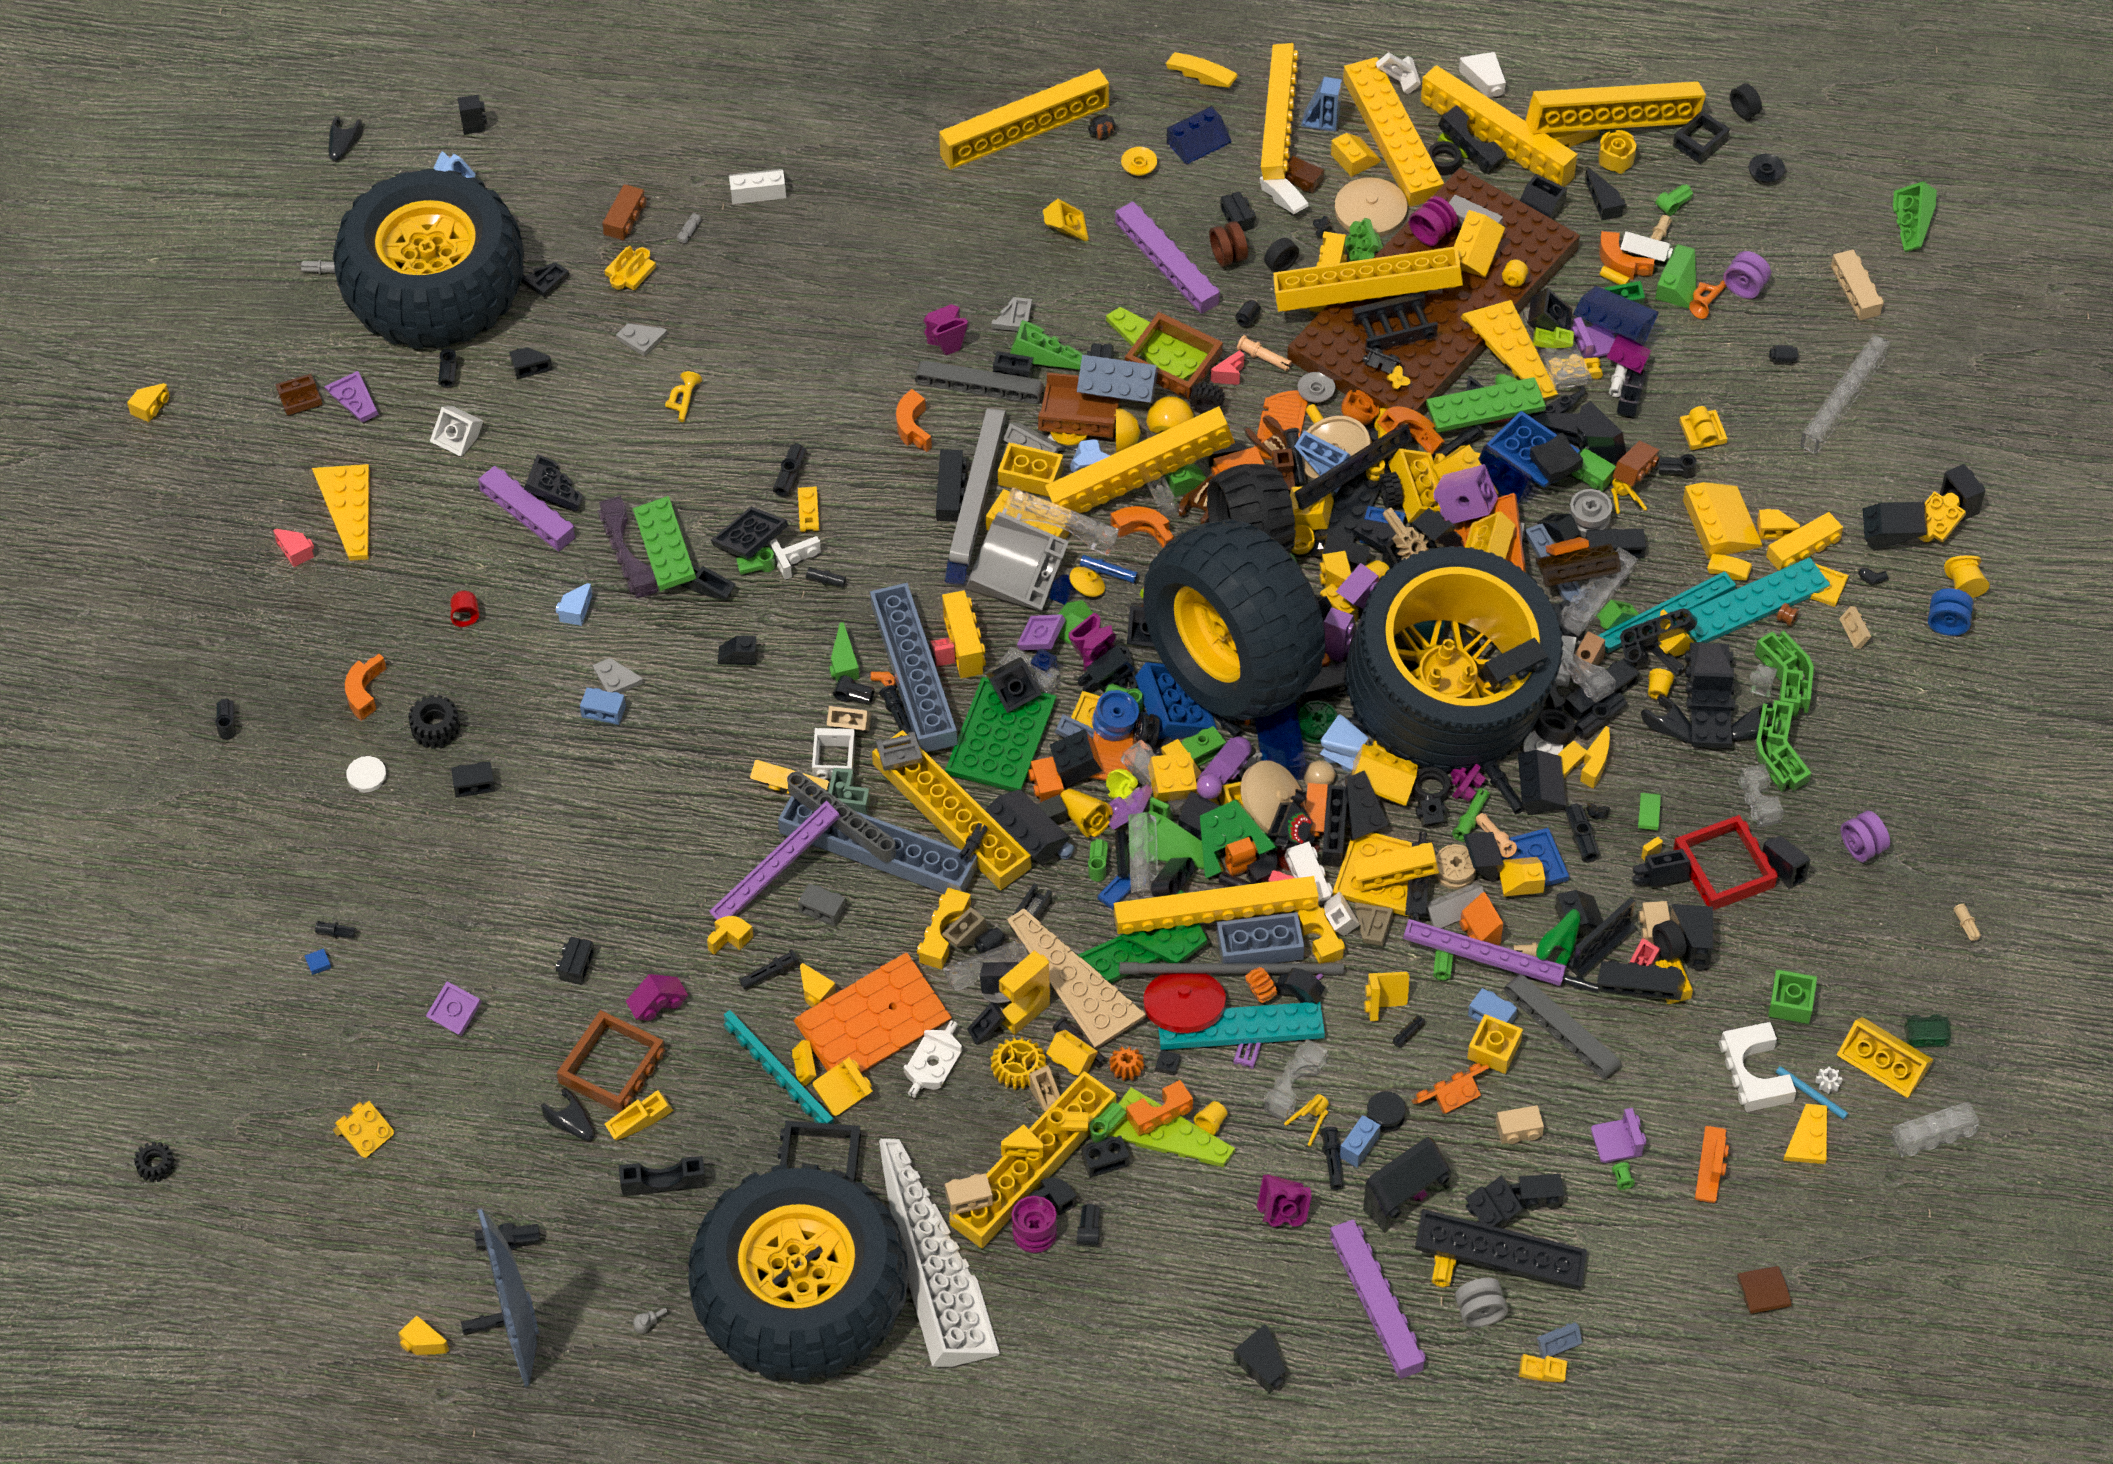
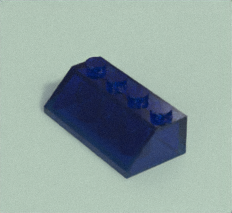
(1616, 314)
(1281, 740)

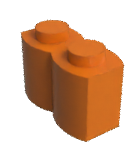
(1239, 855)

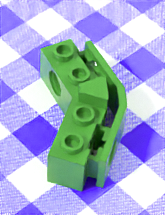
(1784, 655)
(1779, 755)

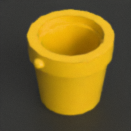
(1659, 682)
(1211, 1117)

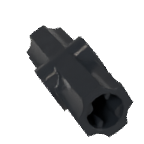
(789, 470)
(1606, 709)
(1585, 840)
(513, 1235)

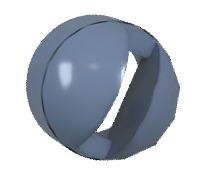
(1066, 851)

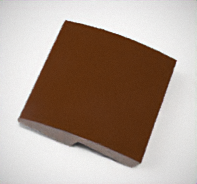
(298, 394)
(1764, 1289)

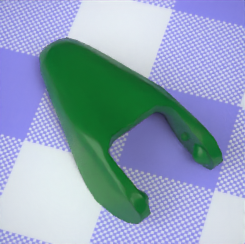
(1562, 934)

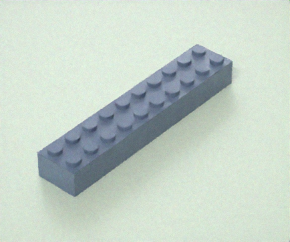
(913, 667)
(916, 857)

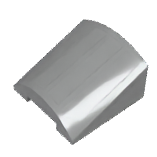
(1017, 562)

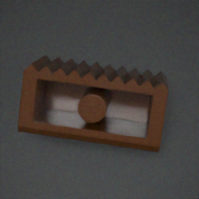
(1304, 174)

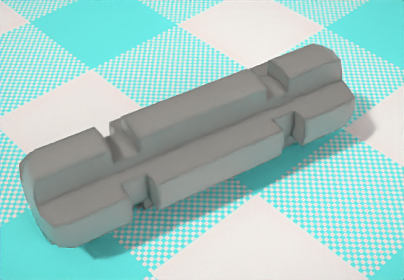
(688, 228)

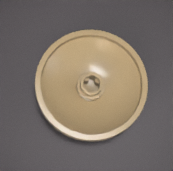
(1372, 200)
(1341, 432)
(1264, 788)

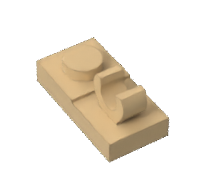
(1855, 627)

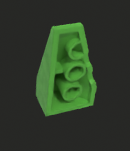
(1914, 212)

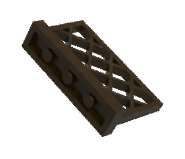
(1578, 565)

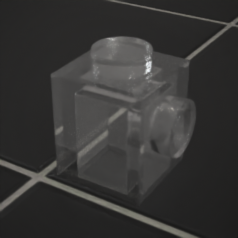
(1763, 680)

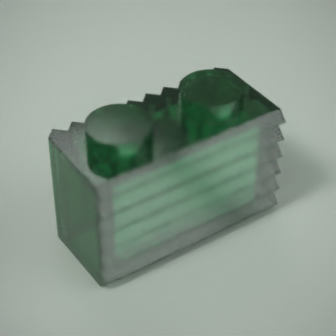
(1927, 1031)

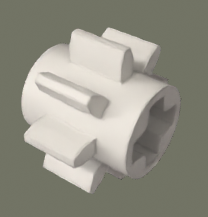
(1828, 1080)

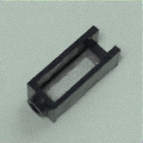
(1035, 902)

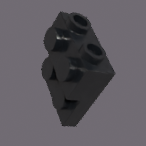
(1495, 1203)

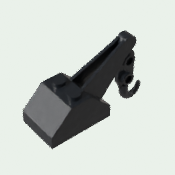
(1588, 428)

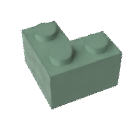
(842, 788)

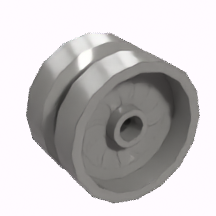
(1591, 510)
(1481, 1302)

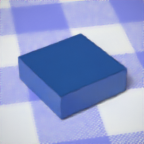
(317, 961)

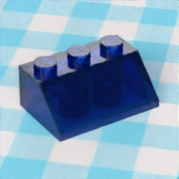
(1198, 135)
(1505, 474)

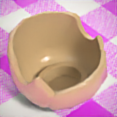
(1320, 773)

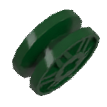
(1315, 720)

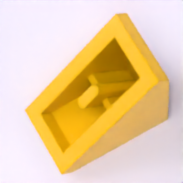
(1022, 1144)

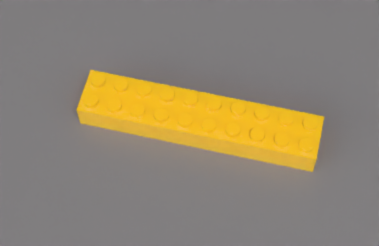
(1614, 107)
(1024, 119)
(1495, 123)
(1392, 131)
(1367, 279)
(1142, 462)
(957, 815)
(1018, 1176)

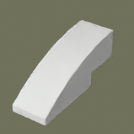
(1284, 194)

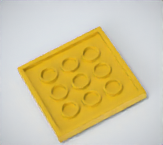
(1387, 896)

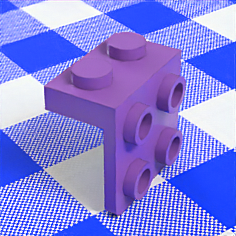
(1592, 340)
(1619, 1138)

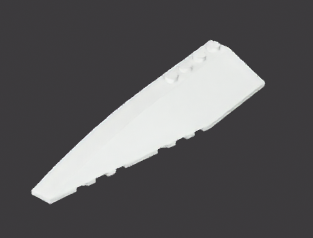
(939, 1279)

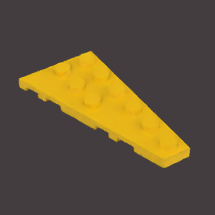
(1510, 342)
(347, 499)

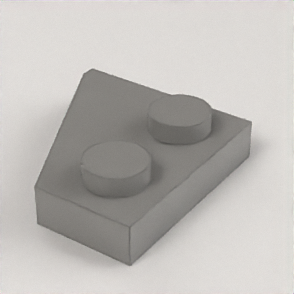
(1013, 314)
(640, 337)
(615, 676)

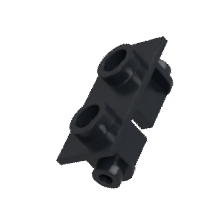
(1376, 356)

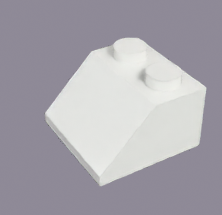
(455, 430)

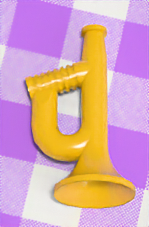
(690, 380)

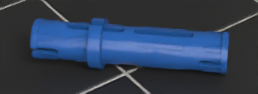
(1100, 566)

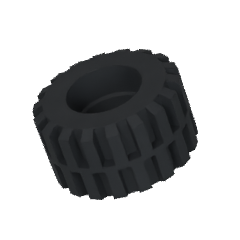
(438, 733)

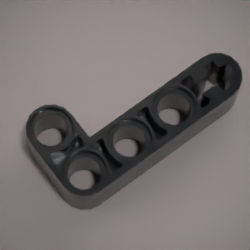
(1685, 623)

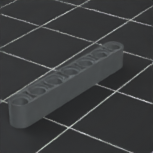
(978, 382)
(844, 824)
(1562, 1026)

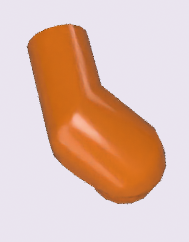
(885, 677)

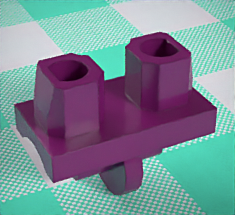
(1464, 789)

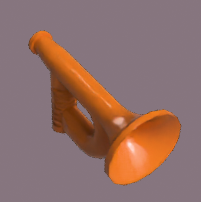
(1699, 305)

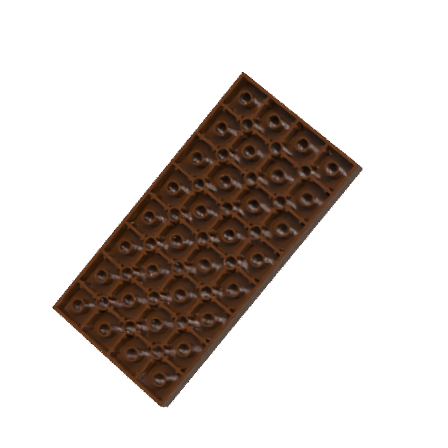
(1338, 347)

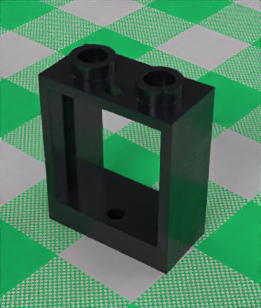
(1694, 149)

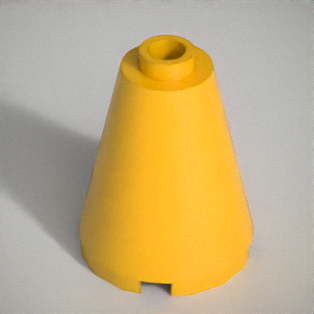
(1087, 812)

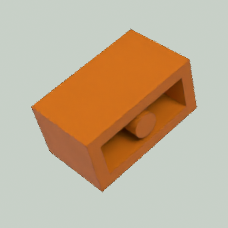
(1045, 778)

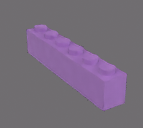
(526, 508)

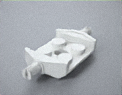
(938, 1046)

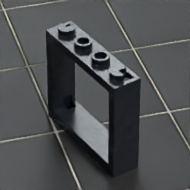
(850, 1132)

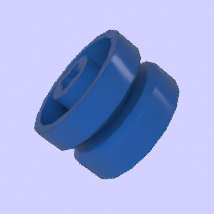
(1950, 612)
(1115, 715)

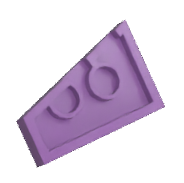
(353, 396)

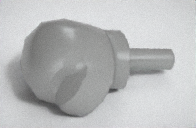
(645, 1320)

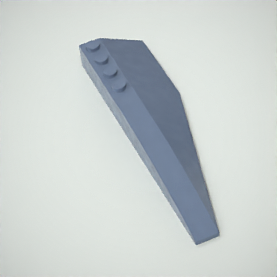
(513, 1299)

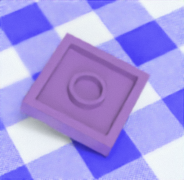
(1041, 632)
(1132, 804)
(454, 1008)

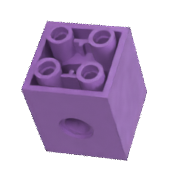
(1465, 494)

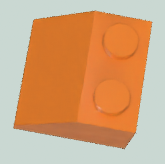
(1482, 920)

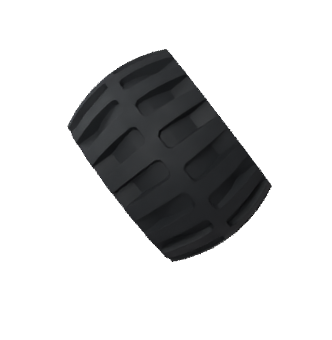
(1254, 496)

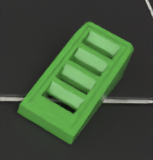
(1161, 808)

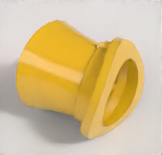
(1967, 575)

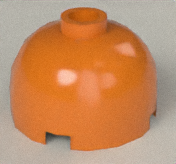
(1360, 407)

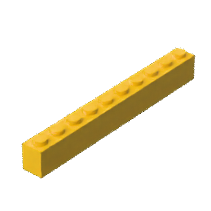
(1278, 111)
(1215, 905)

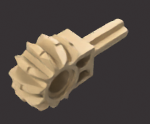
(1405, 536)

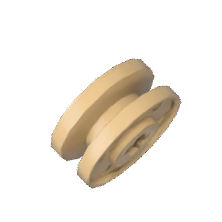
(1455, 867)

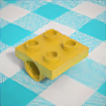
(1702, 428)

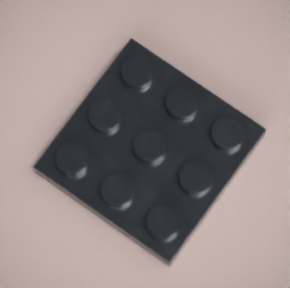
(749, 533)

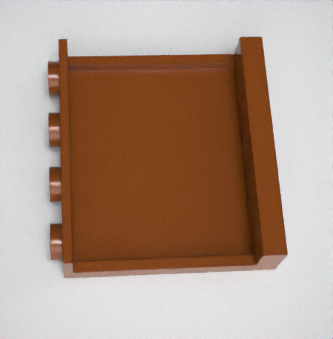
(1074, 412)

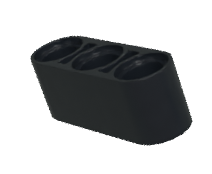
(1172, 876)

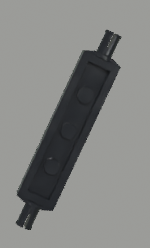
(1417, 891)

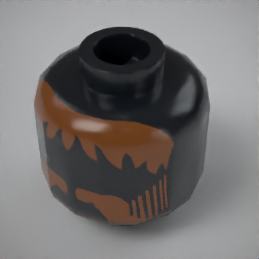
(1101, 126)

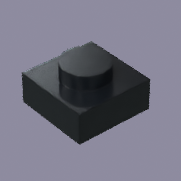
(1167, 1062)

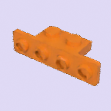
(1454, 1092)
(1711, 1164)

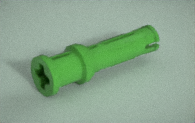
(1468, 821)

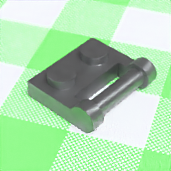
(900, 755)

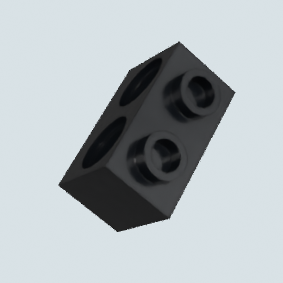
(1013, 364)
(1106, 1160)

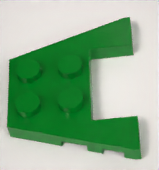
(1227, 825)
(1171, 944)

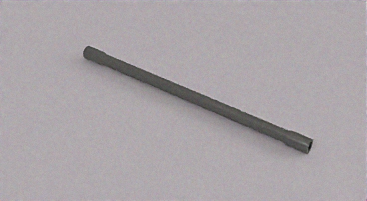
(1327, 968)

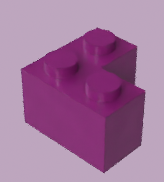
(655, 993)

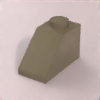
(966, 928)

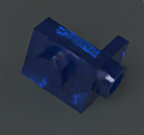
(955, 573)
(1062, 589)
(1044, 660)

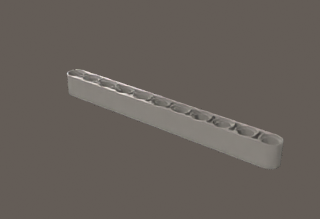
(977, 486)

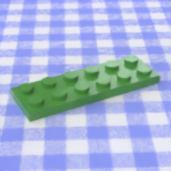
(1485, 404)
(664, 543)

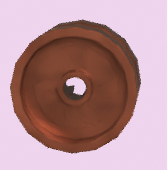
(1228, 243)

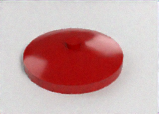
(1184, 1001)

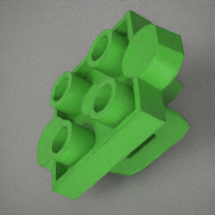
(1362, 241)

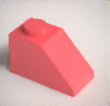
(294, 546)

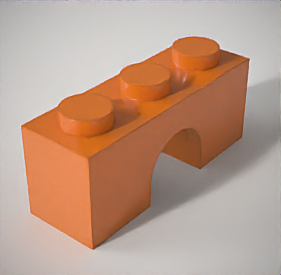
(1146, 1118)

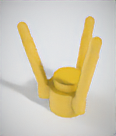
(1623, 489)
(1316, 1107)

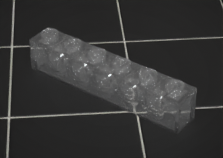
(1595, 595)

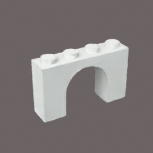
(1754, 1091)

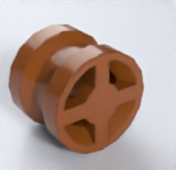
(1787, 614)

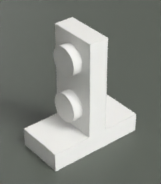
(1402, 70)
(793, 554)

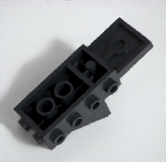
(1710, 694)

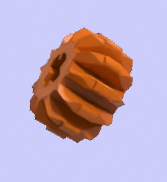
(1261, 984)
(1126, 1063)

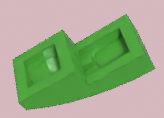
(1649, 811)

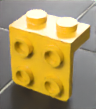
(1385, 991)
(842, 1086)
(364, 1128)

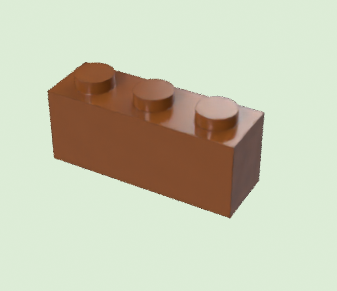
(624, 212)
(1636, 463)

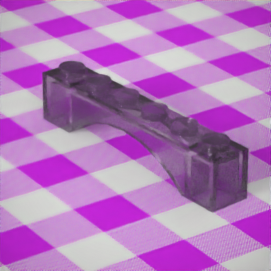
(640, 576)

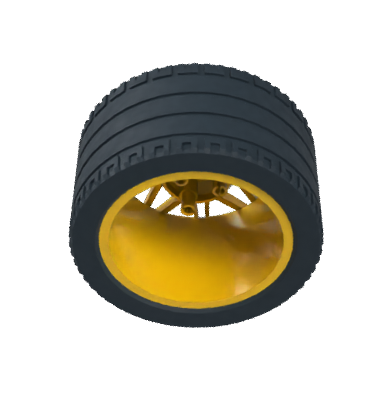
(1437, 708)

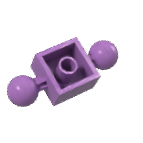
(1223, 767)

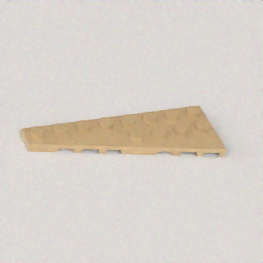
(1088, 997)

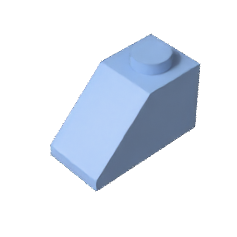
(574, 605)

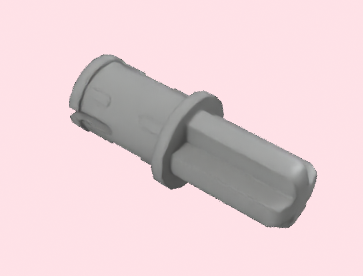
(320, 266)

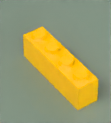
(1805, 541)
(1396, 866)

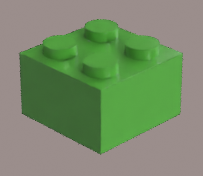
(1792, 996)

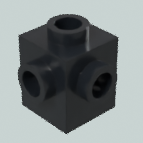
(1430, 818)

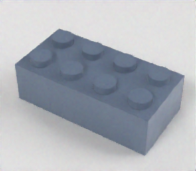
(1117, 379)
(1261, 939)

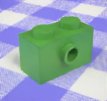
(1595, 471)
(1204, 745)

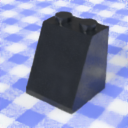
(1697, 928)

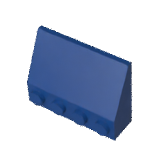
(1517, 439)
(1176, 710)

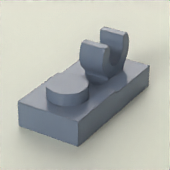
(1069, 726)
(1559, 1340)

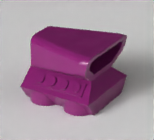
(946, 328)
(1091, 640)
(1283, 1201)

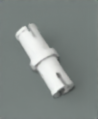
(1618, 380)

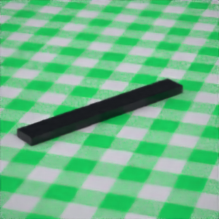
(1353, 466)

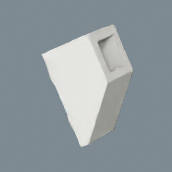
(1340, 914)

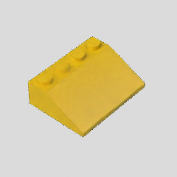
(1720, 518)

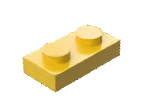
(804, 1062)

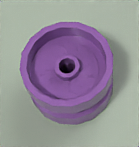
(1747, 274)
(1865, 836)

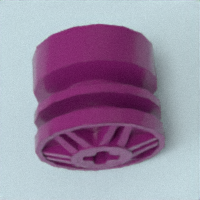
(1433, 220)
(1034, 1224)

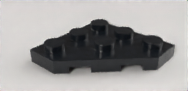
(550, 484)

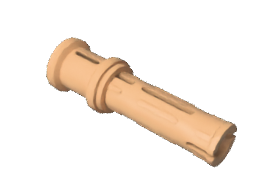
(1256, 350)
(1501, 838)

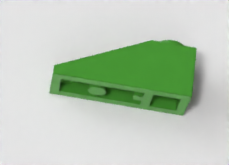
(843, 657)

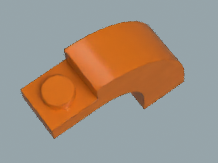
(1616, 259)
(907, 411)
(1420, 427)
(1144, 520)
(356, 681)

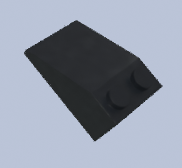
(1893, 523)

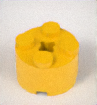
(1617, 151)

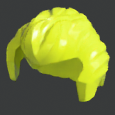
(1120, 783)

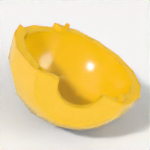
(1168, 413)
(1126, 430)

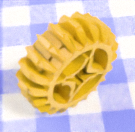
(1023, 1053)

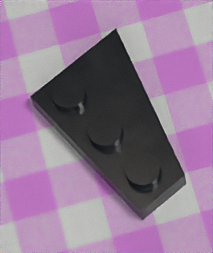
(1364, 808)

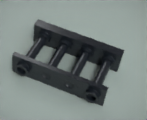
(1394, 307)

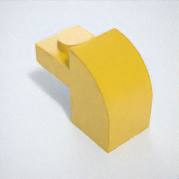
(731, 930)

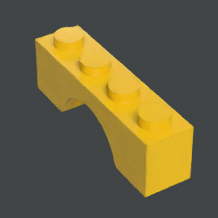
(935, 948)

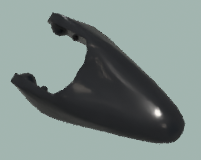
(342, 139)
(1672, 723)
(1748, 725)
(571, 1119)

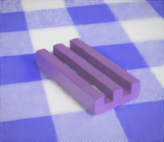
(1245, 1062)

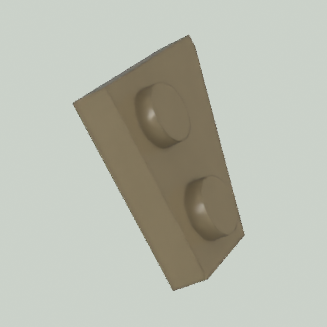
(1373, 922)

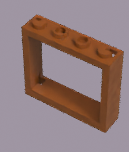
(1188, 335)
(585, 1044)

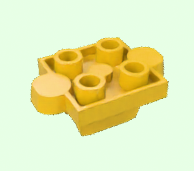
(630, 268)
(1942, 516)

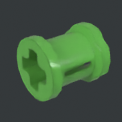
(1623, 1176)

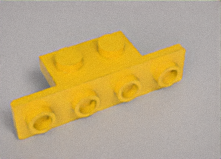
(777, 776)

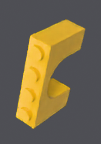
(1028, 990)

